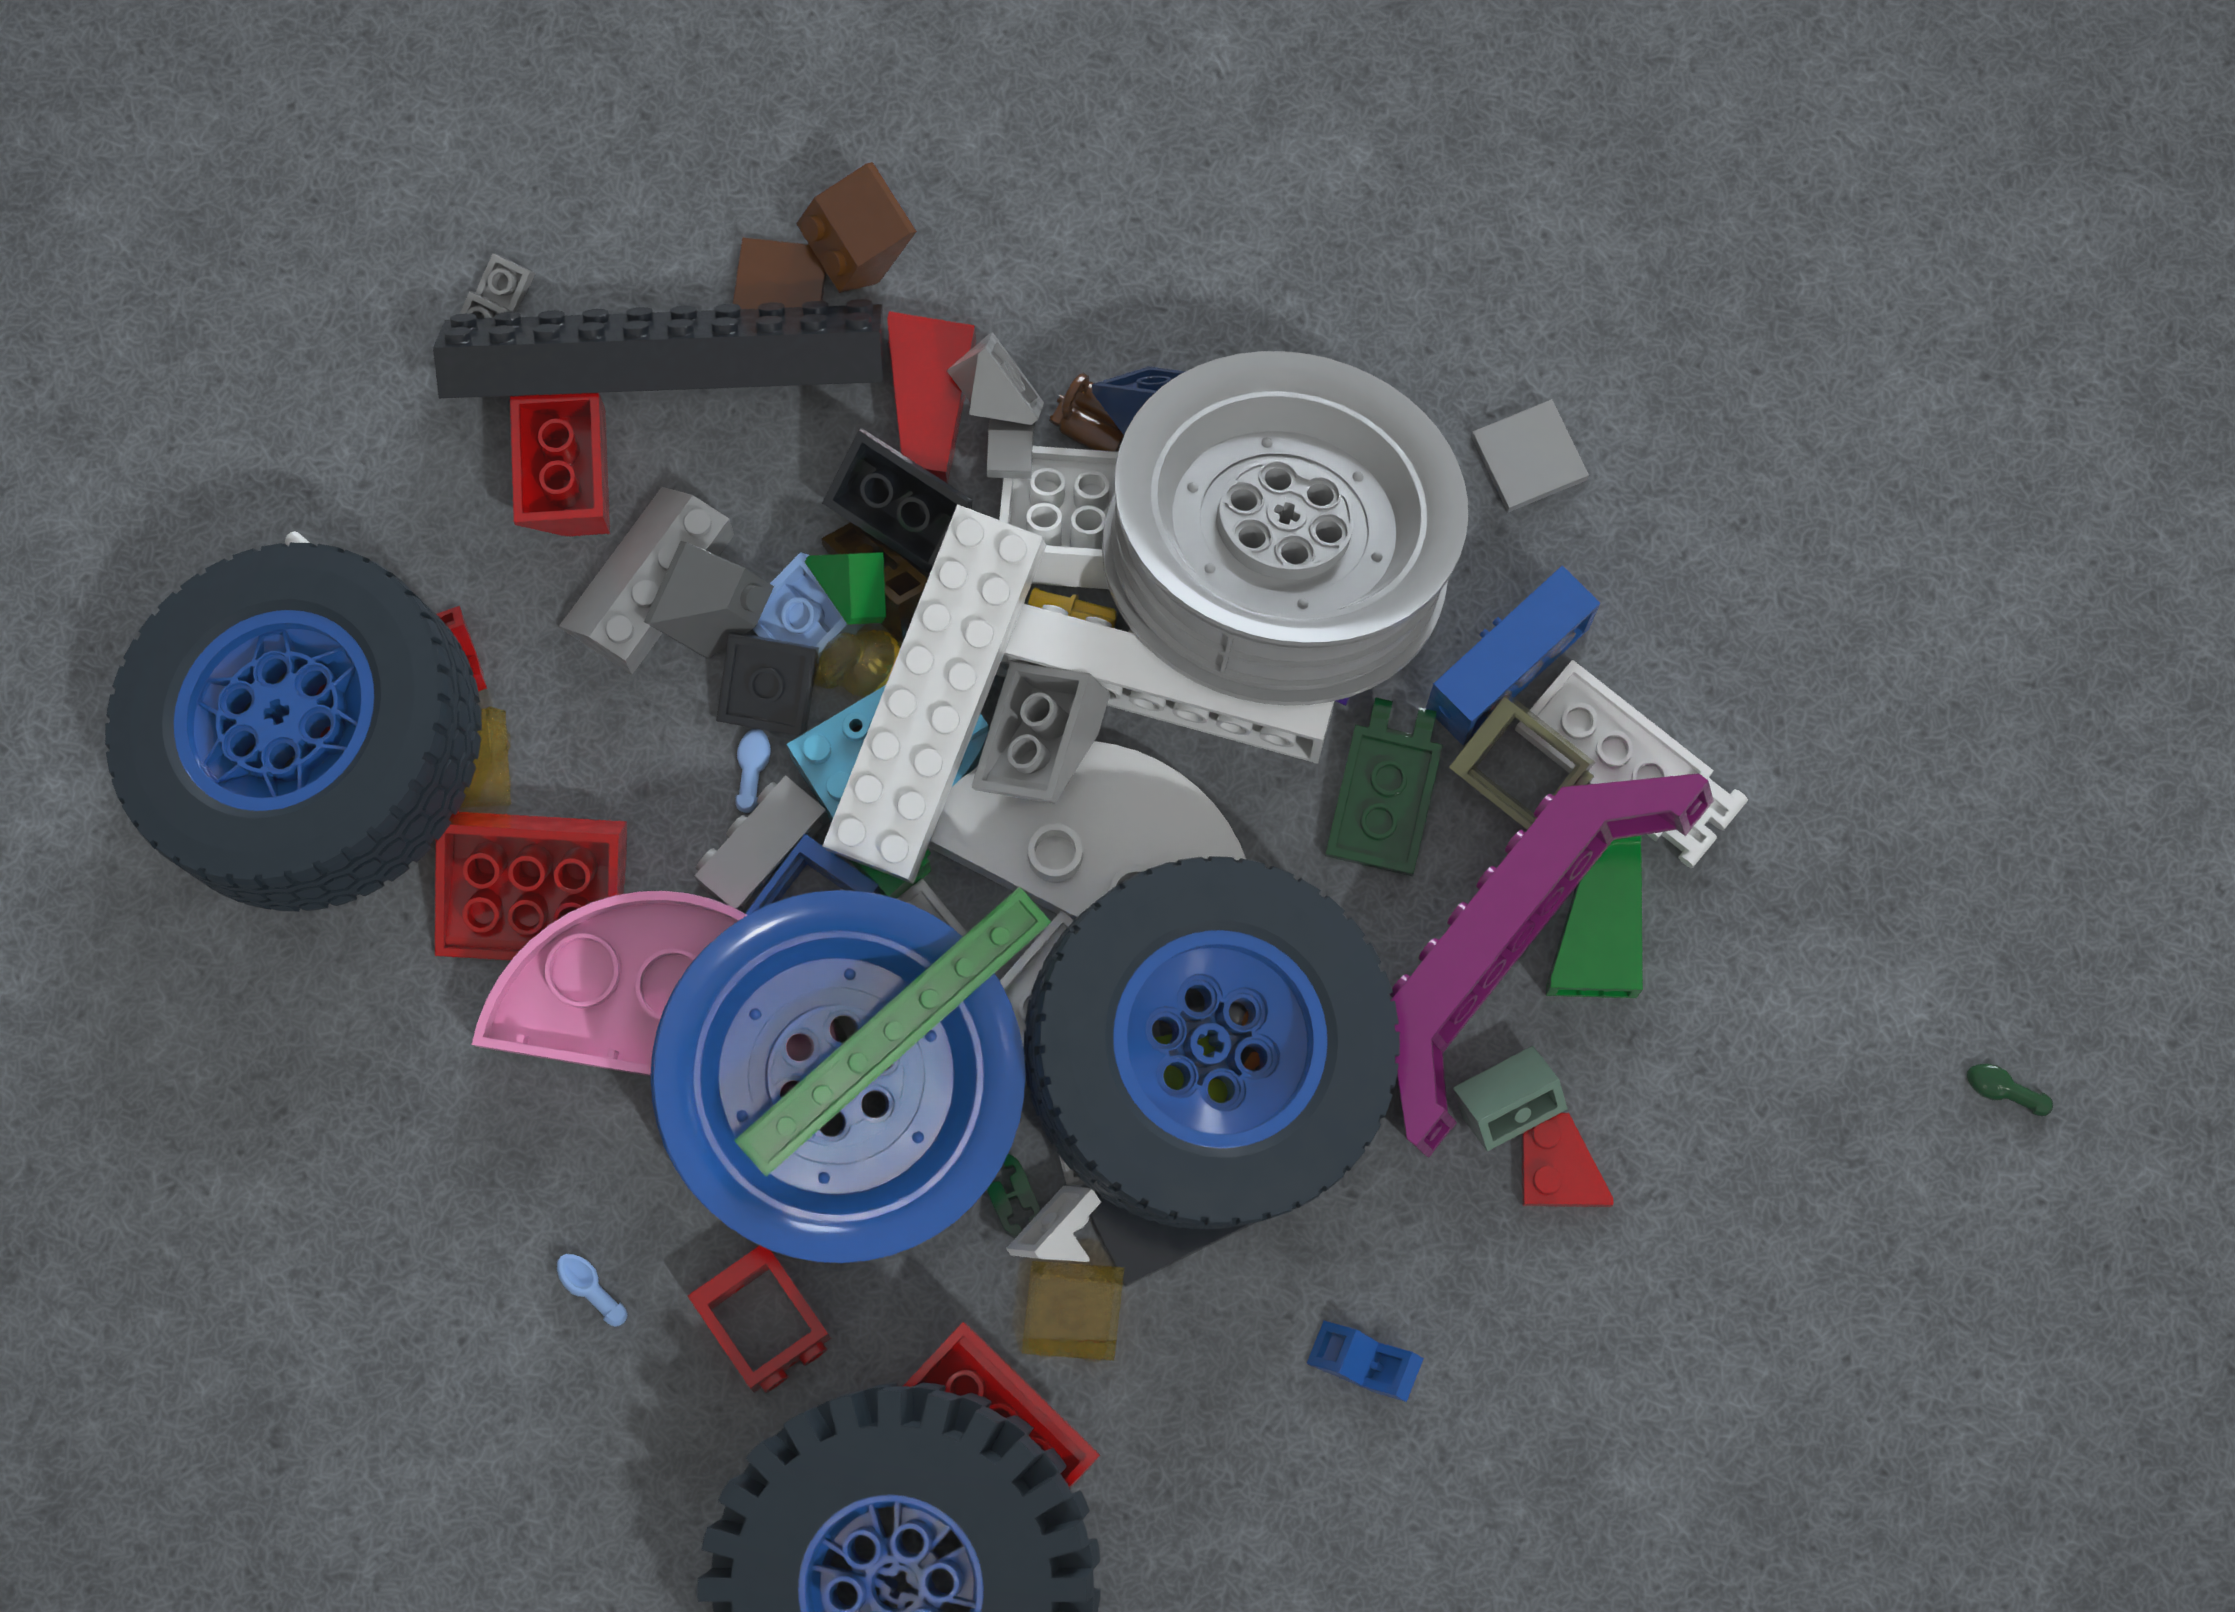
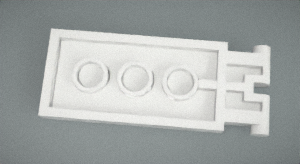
(1625, 749)

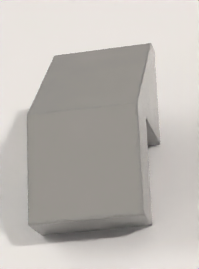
(1009, 449)

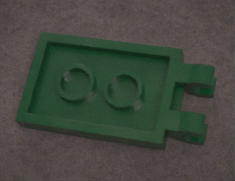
(1385, 793)

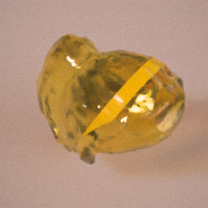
(858, 661)

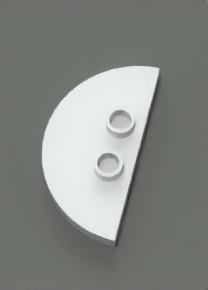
(1106, 826)

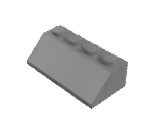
(618, 599)

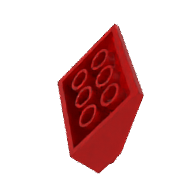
(517, 874)
(971, 1366)

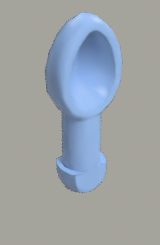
(753, 757)
(583, 1281)

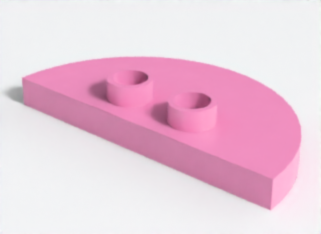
(600, 981)

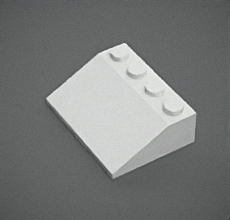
(1067, 507)

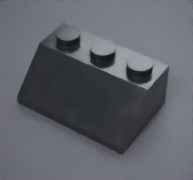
(894, 499)

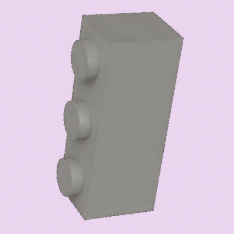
(759, 844)

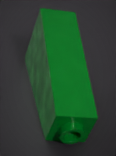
(1603, 929)

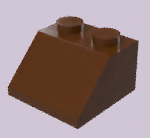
(856, 229)

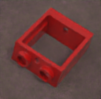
(734, 1279)

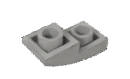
(499, 289)

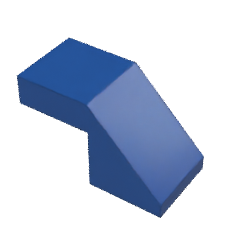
(1365, 1361)

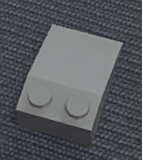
(1040, 732)

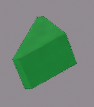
(852, 584)

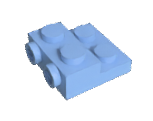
(801, 610)

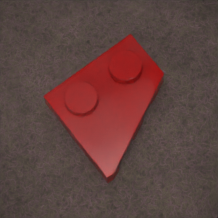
(1560, 1167)

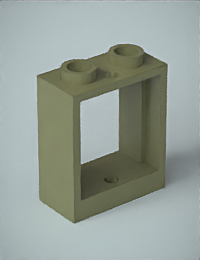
(1487, 736)

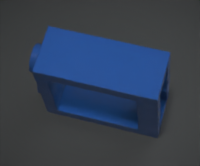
(817, 857)

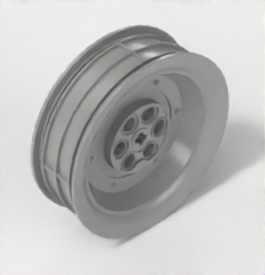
(1305, 472)

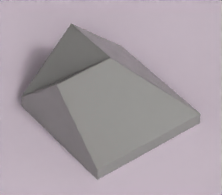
(996, 384)

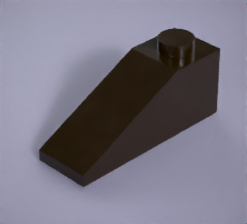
(902, 580)

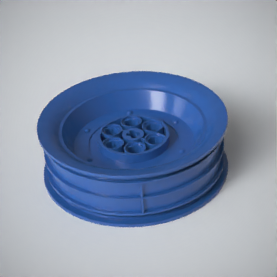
(880, 1178)

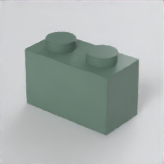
(1510, 1098)

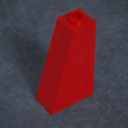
(925, 393)

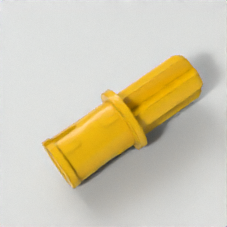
(1074, 606)

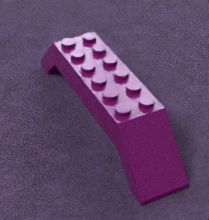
(1509, 914)

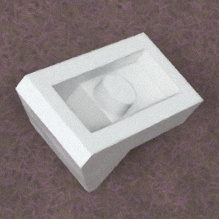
(1052, 1229)

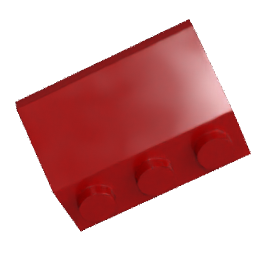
(560, 463)

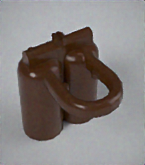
(1085, 419)

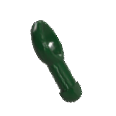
(1997, 1084)

